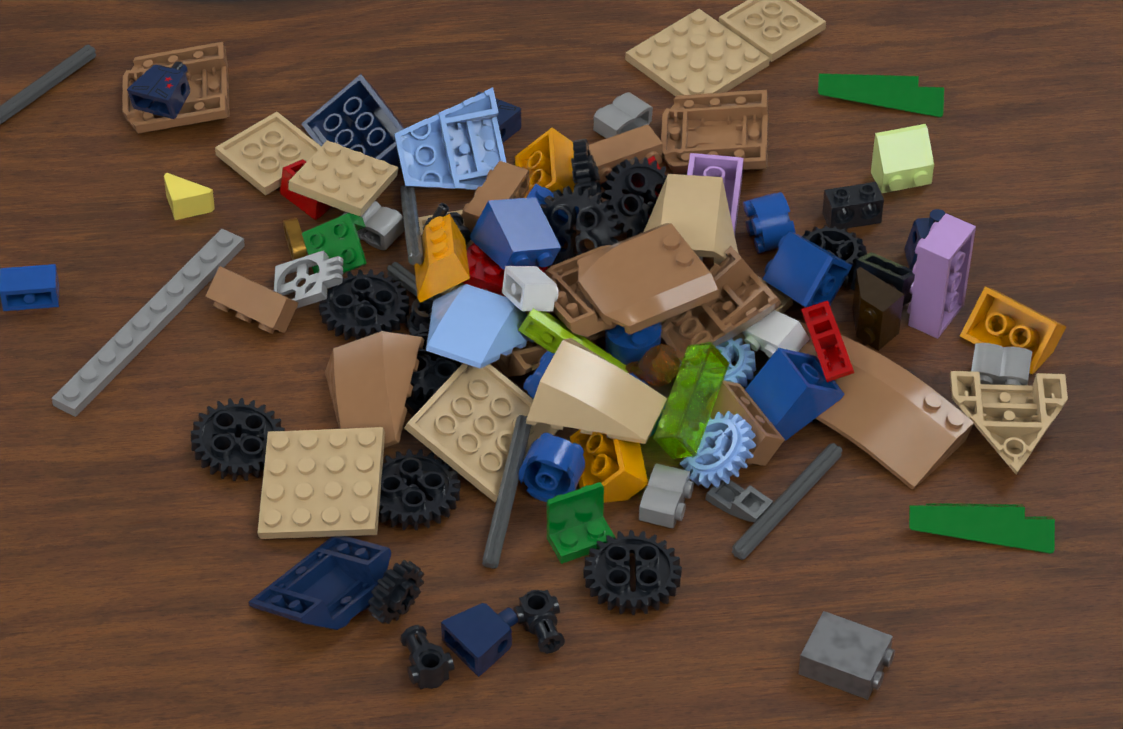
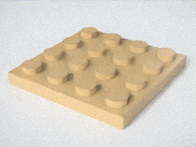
(697, 57)
(473, 424)
(321, 483)

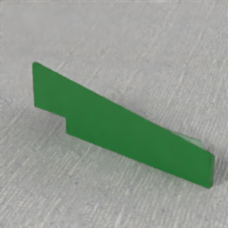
(884, 91)
(986, 523)

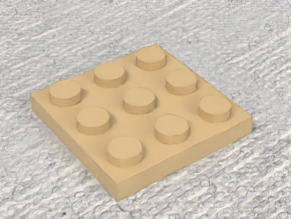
(773, 25)
(264, 151)
(343, 178)

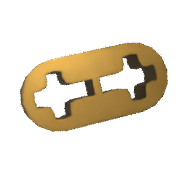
(294, 238)

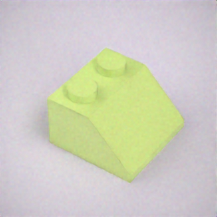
(902, 158)

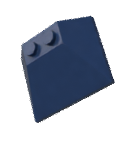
(327, 584)

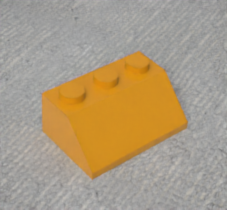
(548, 161)
(443, 258)
(1012, 324)
(613, 463)

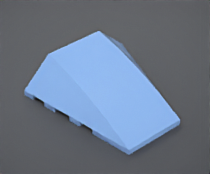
(453, 146)
(475, 326)

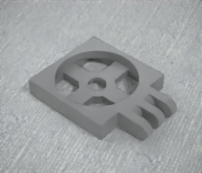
(329, 276)

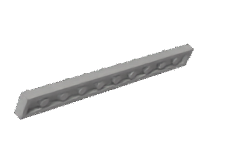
(147, 323)

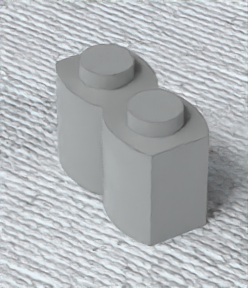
(622, 115)
(381, 226)
(1001, 364)
(665, 496)

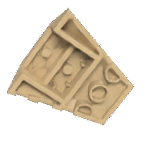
(698, 212)
(594, 396)

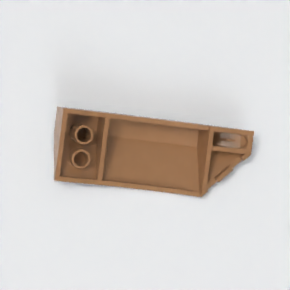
(893, 415)

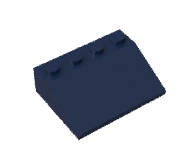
(357, 121)

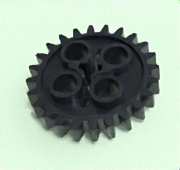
(585, 171)
(639, 198)
(600, 232)
(364, 305)
(432, 369)
(233, 438)
(417, 489)
(655, 572)

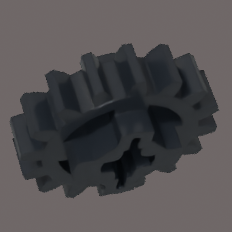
(396, 591)

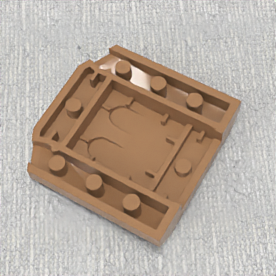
(207, 82)
(717, 125)
(645, 279)
(572, 304)

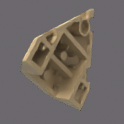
(1010, 415)

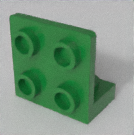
(338, 239)
(577, 522)

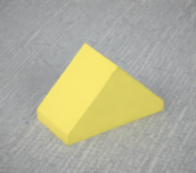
(187, 197)

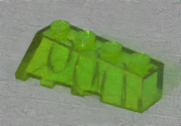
(691, 400)

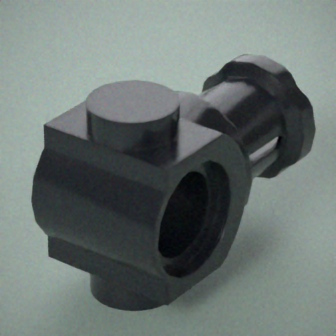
(538, 617)
(428, 661)

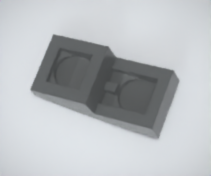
(739, 502)

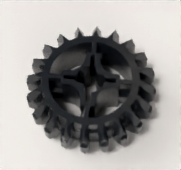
(839, 243)

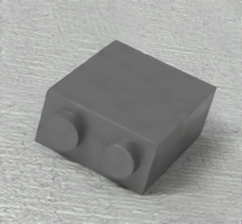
(846, 655)

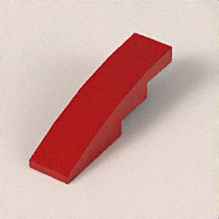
(827, 341)

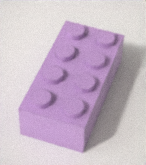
(721, 166)
(941, 275)

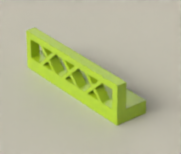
(550, 332)

